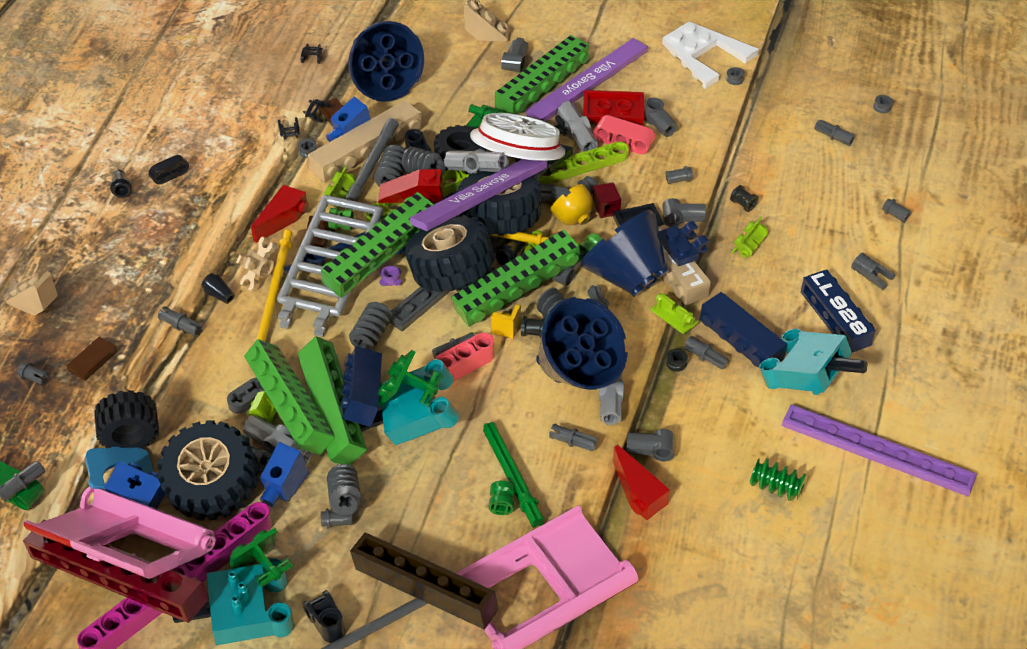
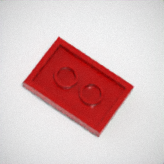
(618, 104)

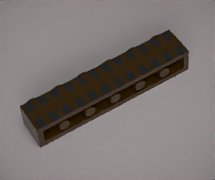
(425, 580)

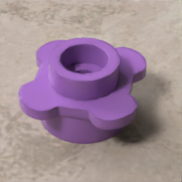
(390, 276)

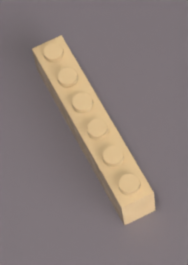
(358, 143)

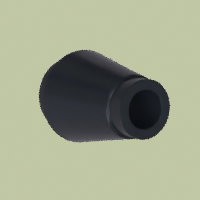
(120, 184)
(509, 251)
(216, 287)

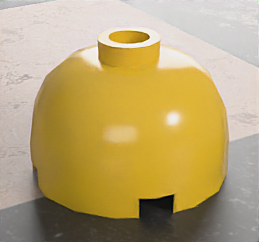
(574, 207)

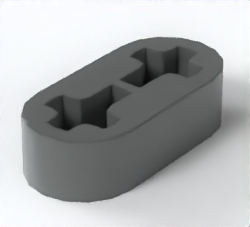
(243, 393)

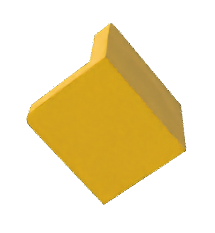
(506, 324)

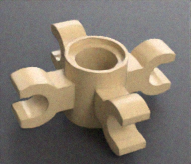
(257, 263)

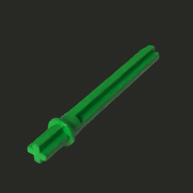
(527, 502)

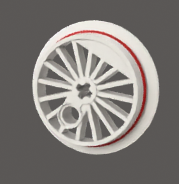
(519, 137)

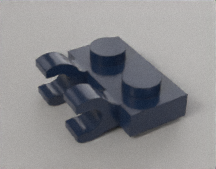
(677, 244)

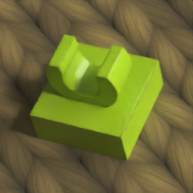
(262, 407)

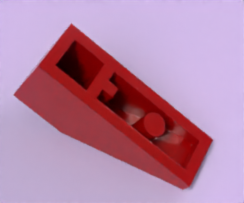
(425, 181)
(280, 212)
(642, 489)

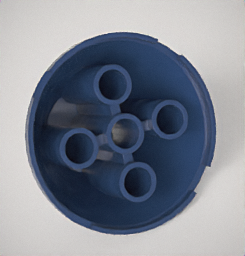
(386, 61)
(631, 256)
(582, 344)

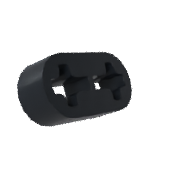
(168, 169)

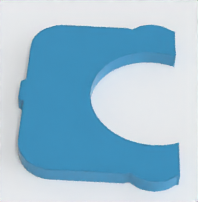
(102, 459)

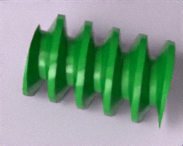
(777, 479)

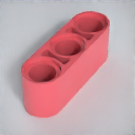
(617, 130)
(468, 355)

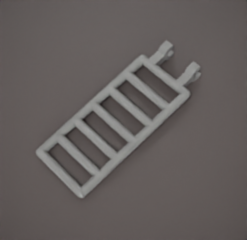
(324, 310)

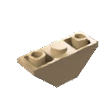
(483, 23)
(33, 294)

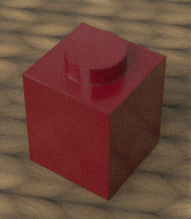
(606, 199)

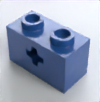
(127, 476)

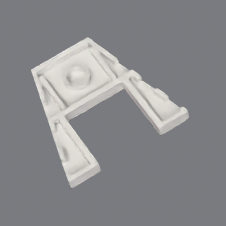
(694, 40)

